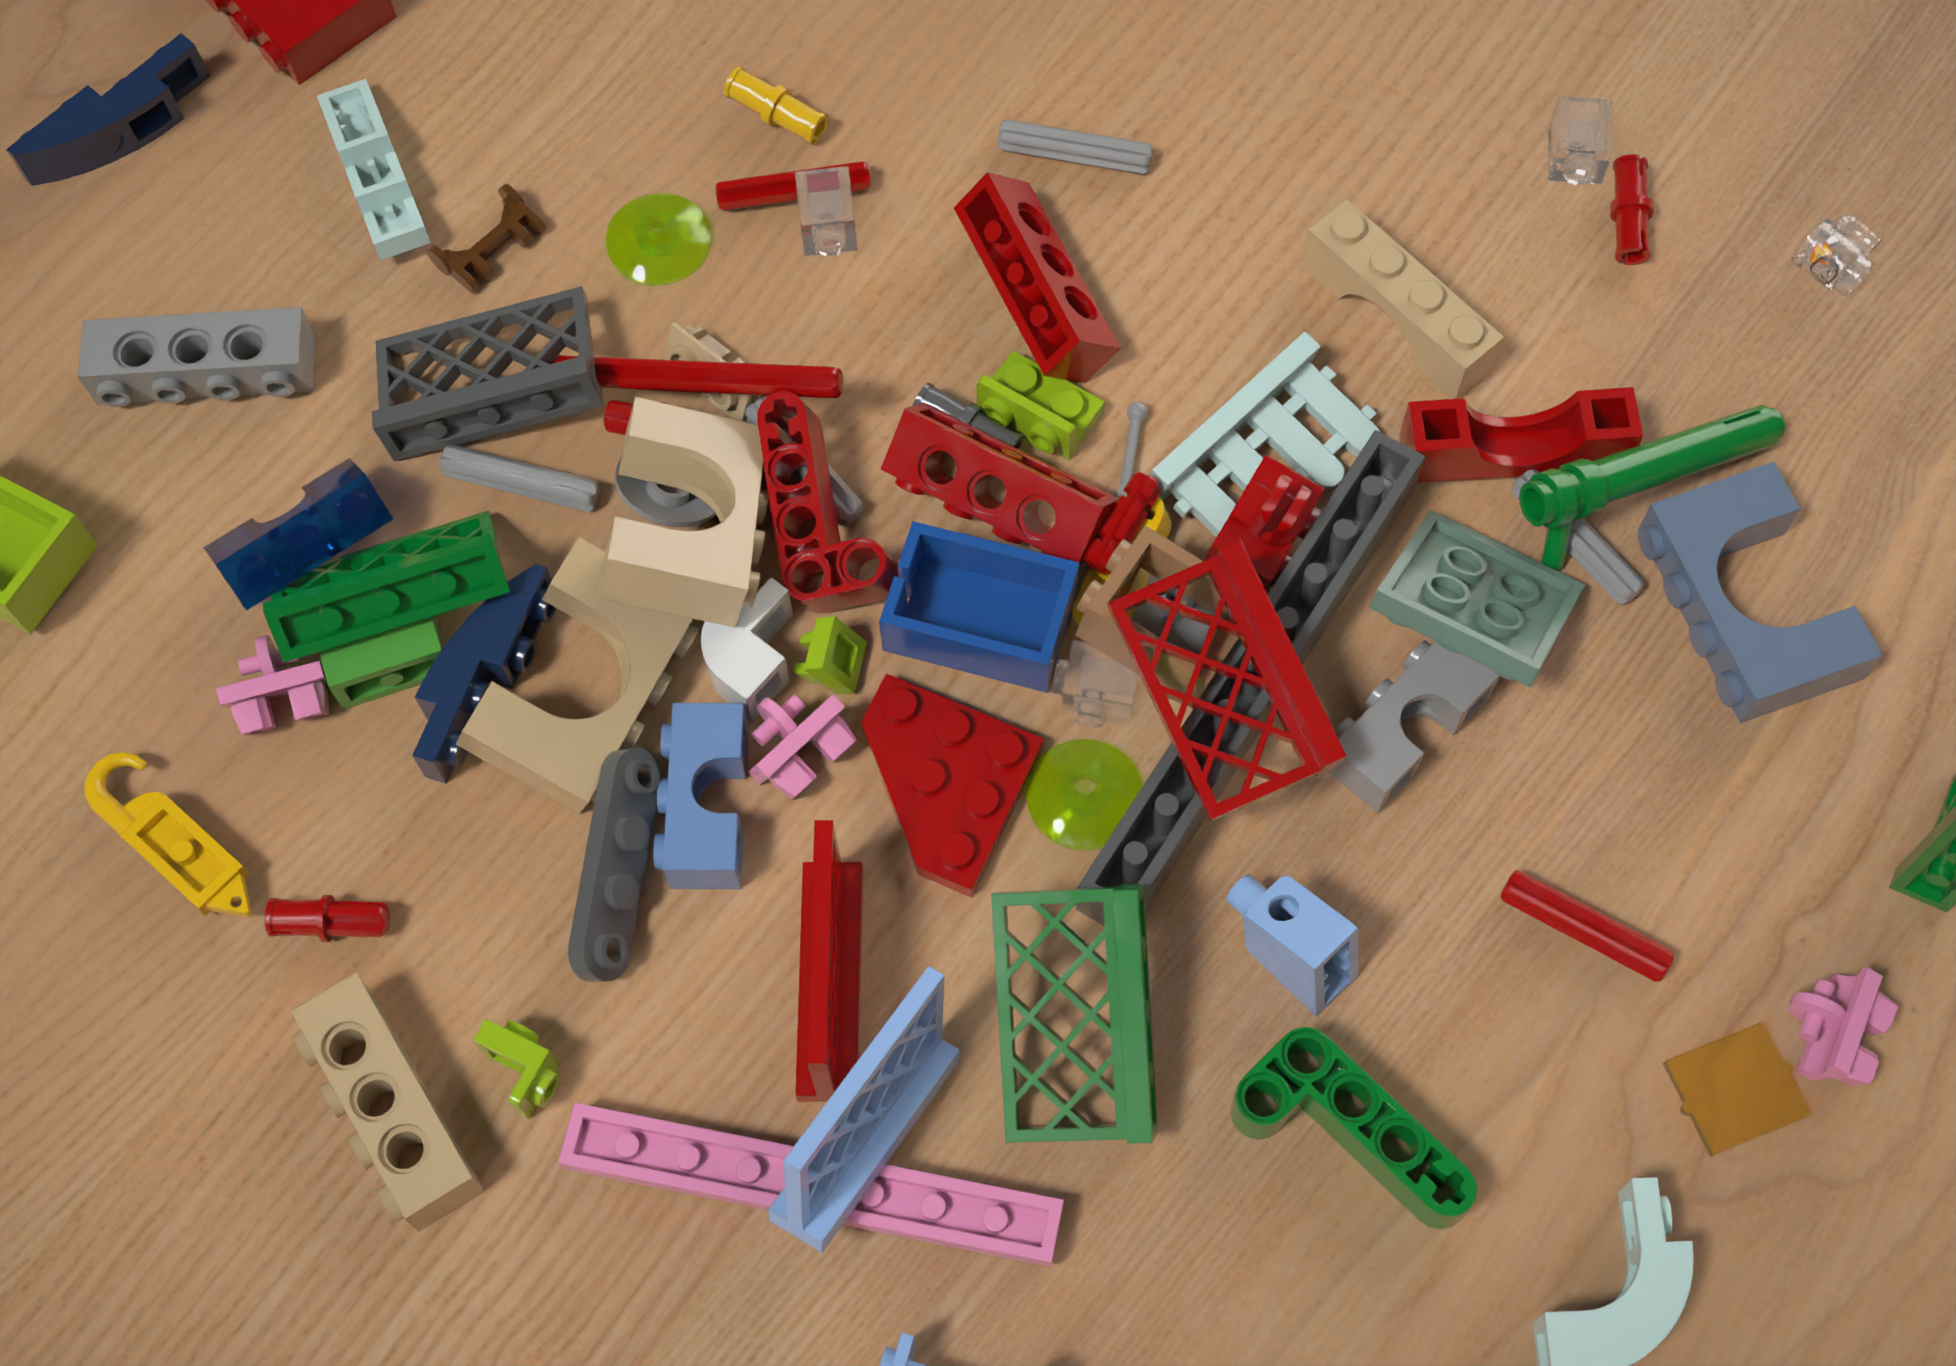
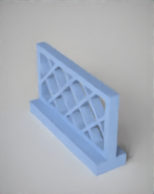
(866, 1117)

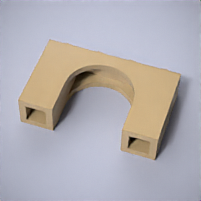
(690, 571)
(567, 754)

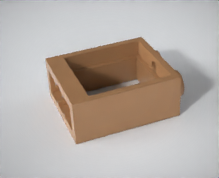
(1160, 559)

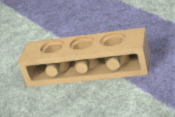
(443, 1175)

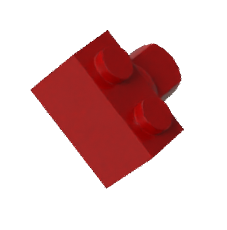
(1270, 517)

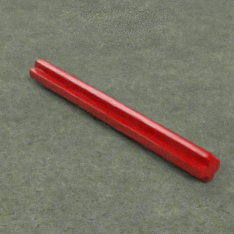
(716, 377)

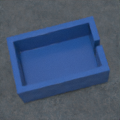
(979, 606)

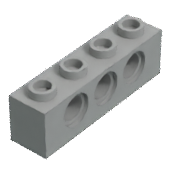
(172, 343)

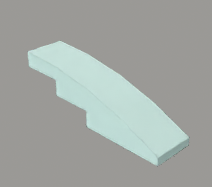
(373, 169)

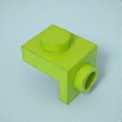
(518, 1050)

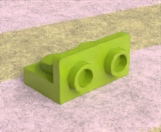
(1042, 408)

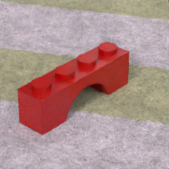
(1480, 446)

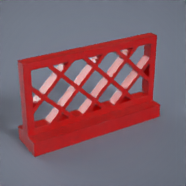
(1273, 659)
(828, 969)

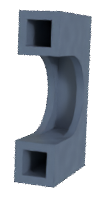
(1753, 663)

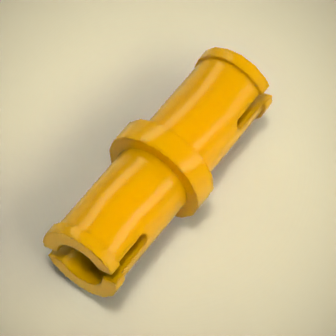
(775, 105)

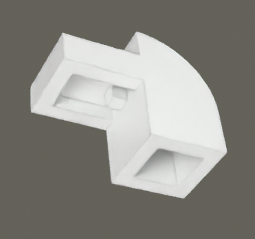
(740, 659)

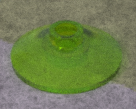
(659, 255)
(1076, 818)

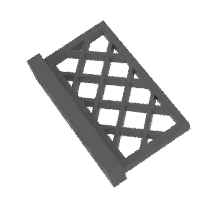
(490, 402)

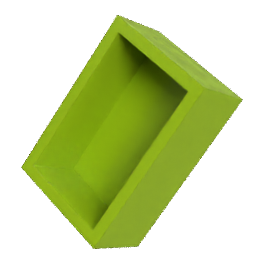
(38, 554)

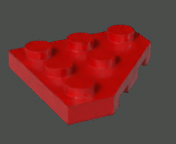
(947, 777)

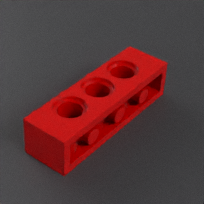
(1036, 278)
(916, 464)

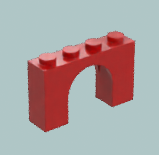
(305, 33)

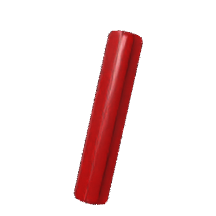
(778, 187)
(1587, 926)

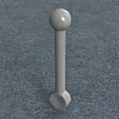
(1137, 413)

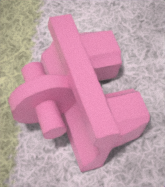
(251, 697)
(782, 764)
(1834, 1025)

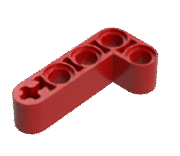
(810, 500)

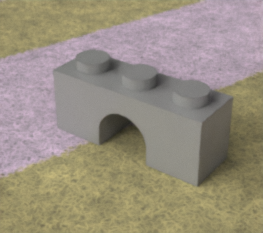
(1434, 687)

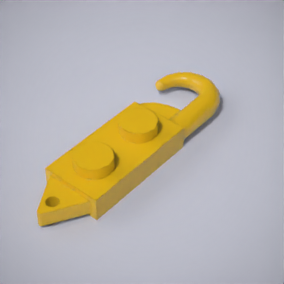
(170, 841)

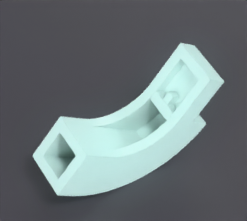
(1648, 1302)

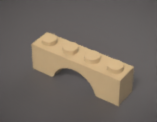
(1444, 333)

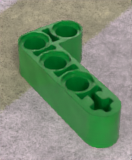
(1357, 1135)

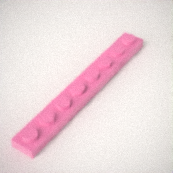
(752, 1175)

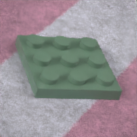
(1477, 598)

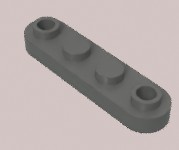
(614, 865)

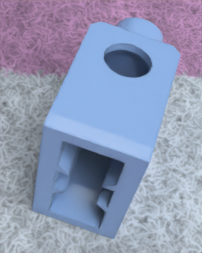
(1297, 939)

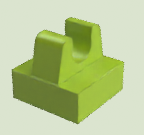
(832, 656)

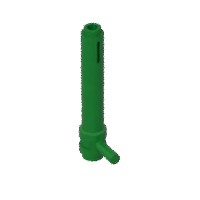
(1586, 486)

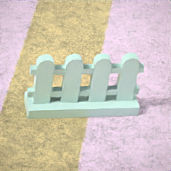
(1271, 423)

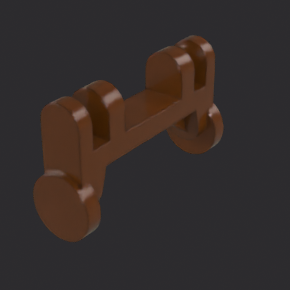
(513, 220)

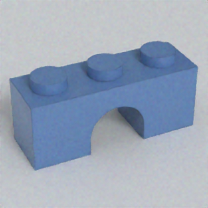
(702, 747)

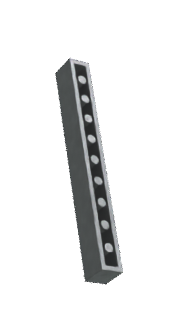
(1305, 599)

